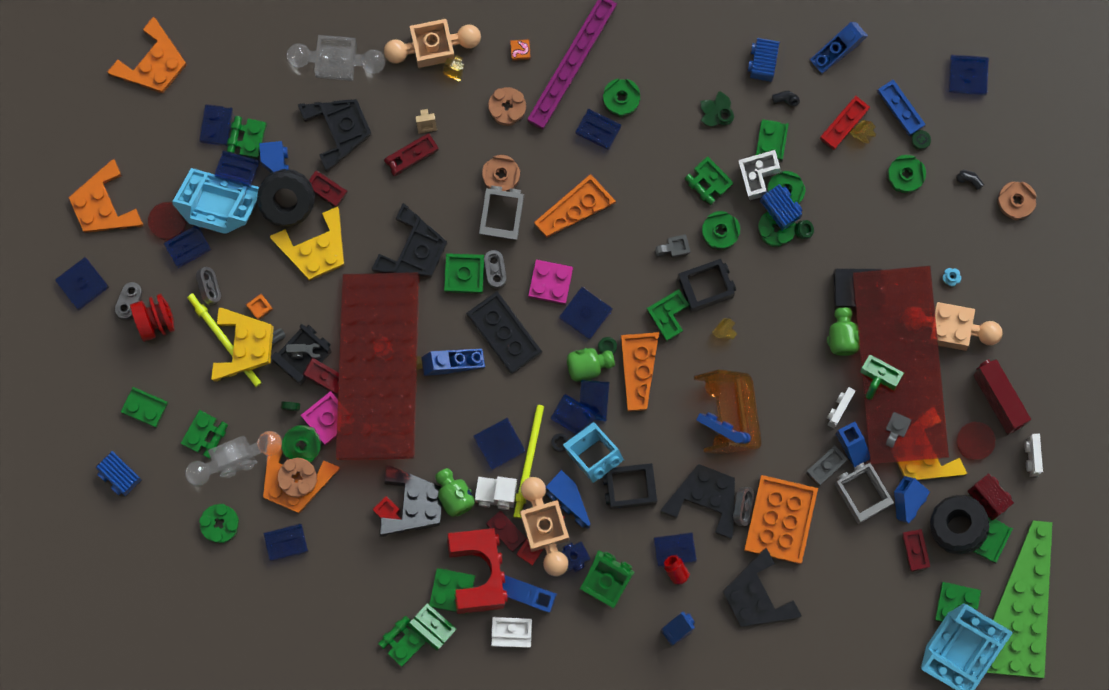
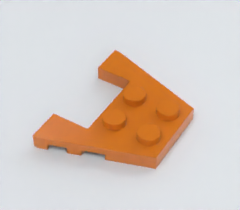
(159, 65)
(94, 205)
(275, 494)

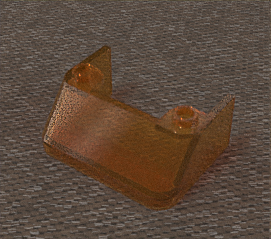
(736, 406)

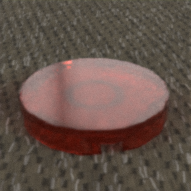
(166, 221)
(976, 441)

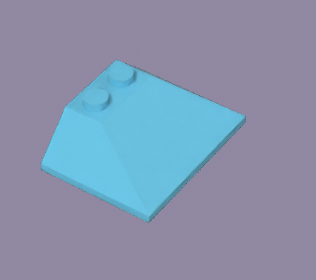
(214, 202)
(964, 648)

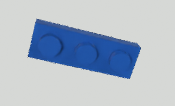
(901, 107)

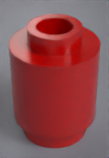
(676, 569)

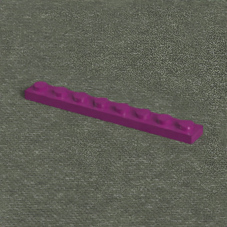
(571, 63)

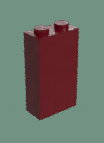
(1001, 396)

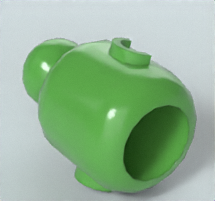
(843, 334)
(587, 364)
(454, 494)

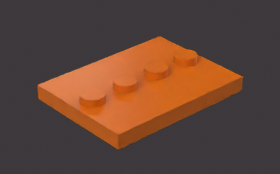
(781, 519)

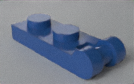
(725, 428)

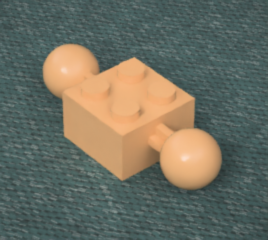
(432, 43)
(956, 326)
(544, 526)

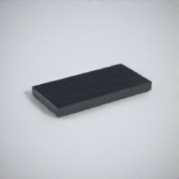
(504, 332)

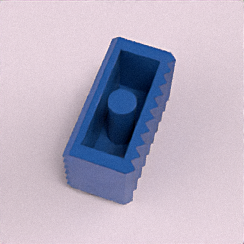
(764, 59)
(781, 207)
(118, 473)

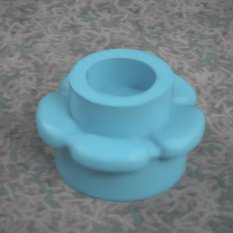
(951, 281)

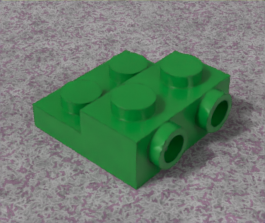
(607, 579)

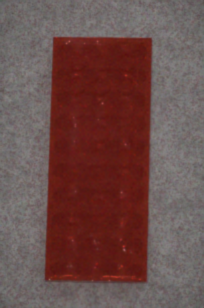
(900, 329)
(378, 366)

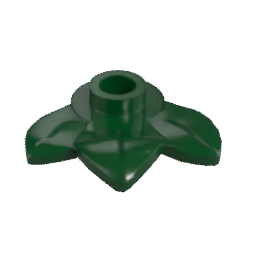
(715, 109)

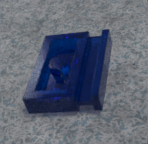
(216, 124)
(598, 129)
(236, 169)
(187, 246)
(595, 397)
(573, 414)
(286, 542)
(679, 545)

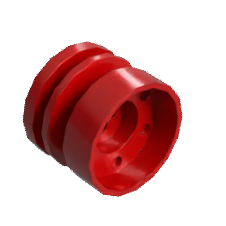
(152, 317)

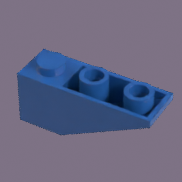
(839, 47)
(452, 361)
(566, 492)
(529, 594)
(678, 628)

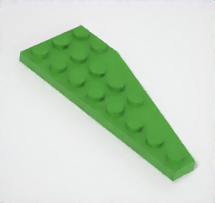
(1025, 607)

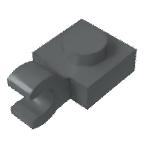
(676, 246)
(299, 350)
(897, 426)

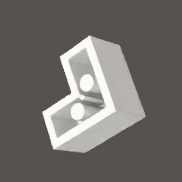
(756, 168)
(496, 492)

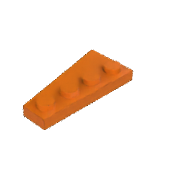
(575, 206)
(638, 364)

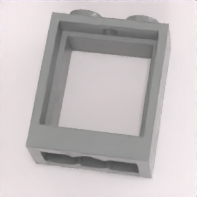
(515, 193)
(875, 509)

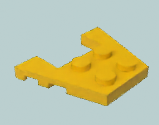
(318, 254)
(251, 344)
(931, 469)

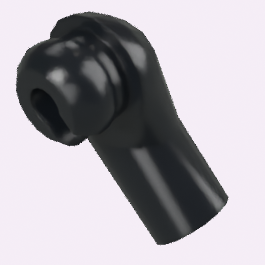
(787, 97)
(966, 175)

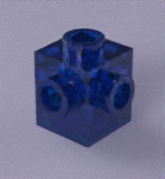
(581, 554)

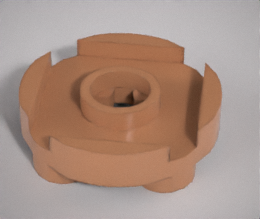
(513, 114)
(498, 163)
(1013, 210)
(292, 467)

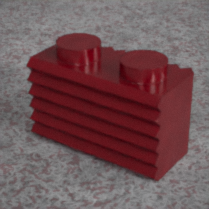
(991, 496)

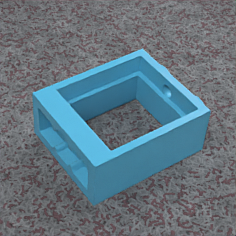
(591, 435)

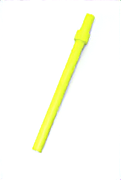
(202, 311)
(519, 499)

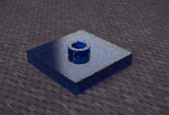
(968, 74)
(81, 283)
(586, 313)
(499, 443)

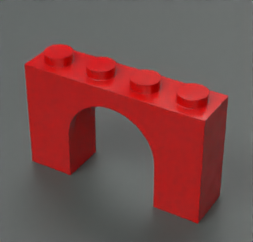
(484, 545)

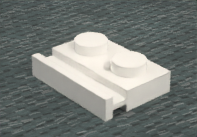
(843, 400)
(1034, 461)
(511, 632)

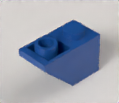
(273, 156)
(853, 444)
(908, 498)

